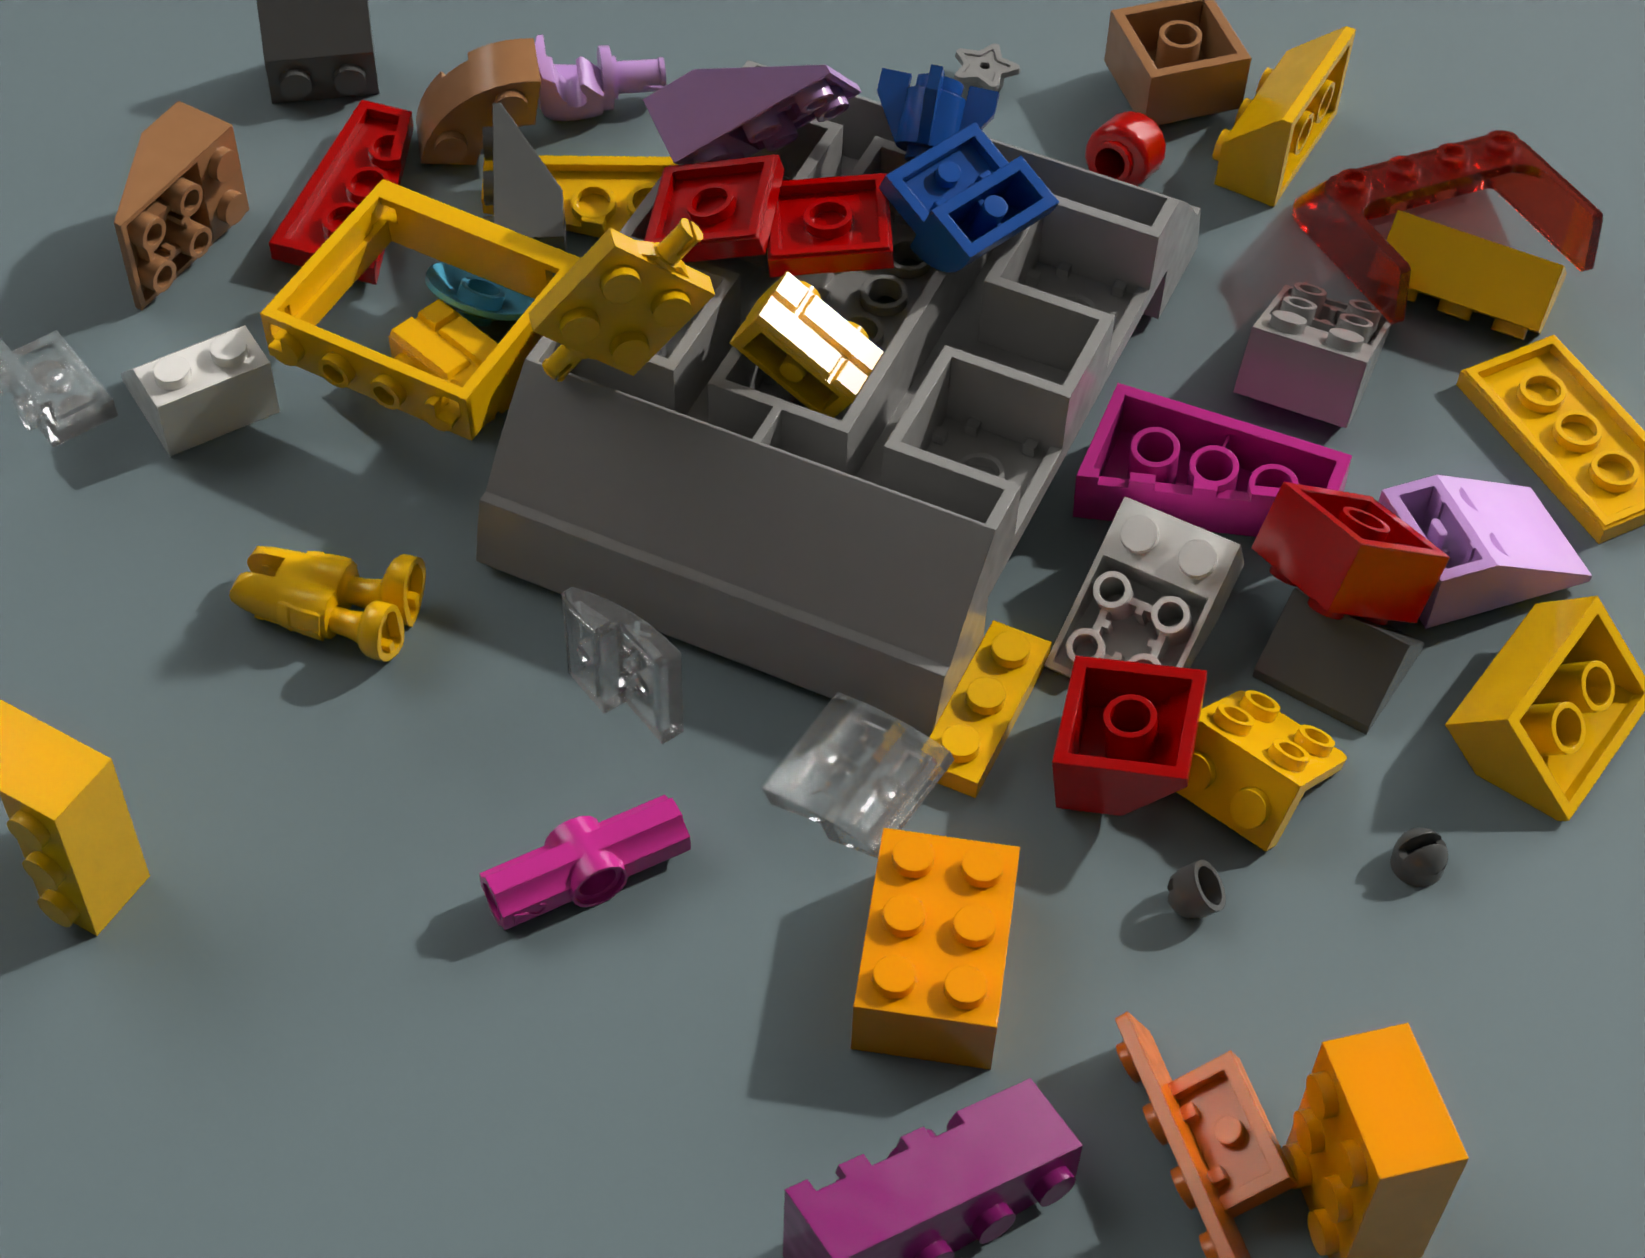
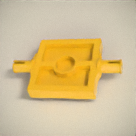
(622, 301)

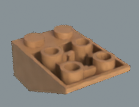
(177, 198)

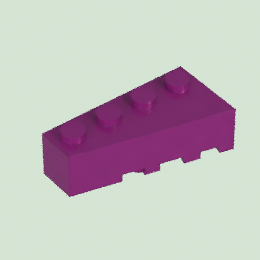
(939, 1188)

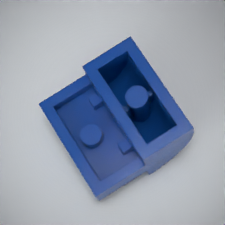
(965, 199)

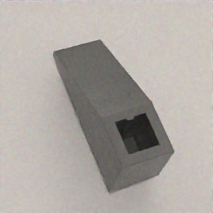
(521, 185)

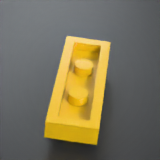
(988, 704)

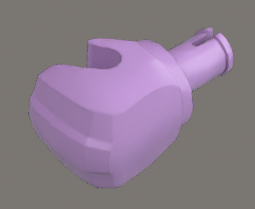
(589, 89)

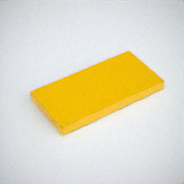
(1566, 432)

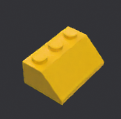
(1284, 118)
(1476, 275)
(1552, 706)
(68, 822)

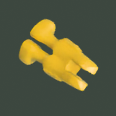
(316, 589)

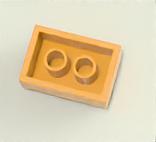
(935, 948)
(1373, 1147)

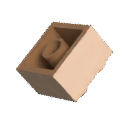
(1177, 59)

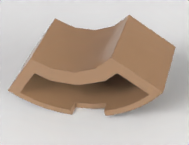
(462, 101)

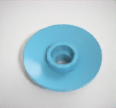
(474, 296)

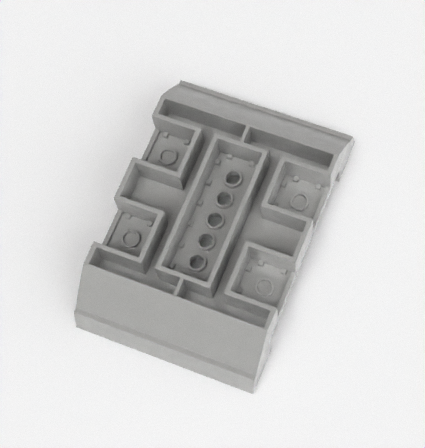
(859, 539)

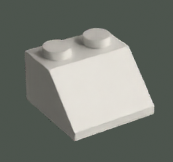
(204, 390)

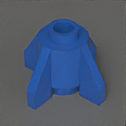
(931, 109)

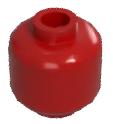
(1126, 148)

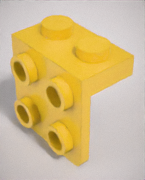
(1256, 765)

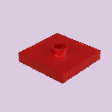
(726, 199)
(831, 226)

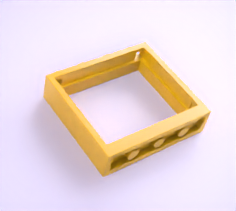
(440, 233)

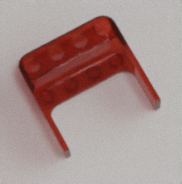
(1339, 208)

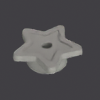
(984, 68)

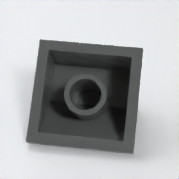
(317, 49)

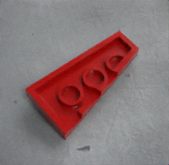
(364, 153)

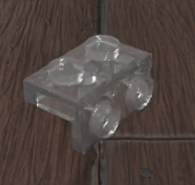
(53, 389)

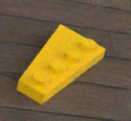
(599, 189)

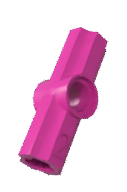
(585, 861)

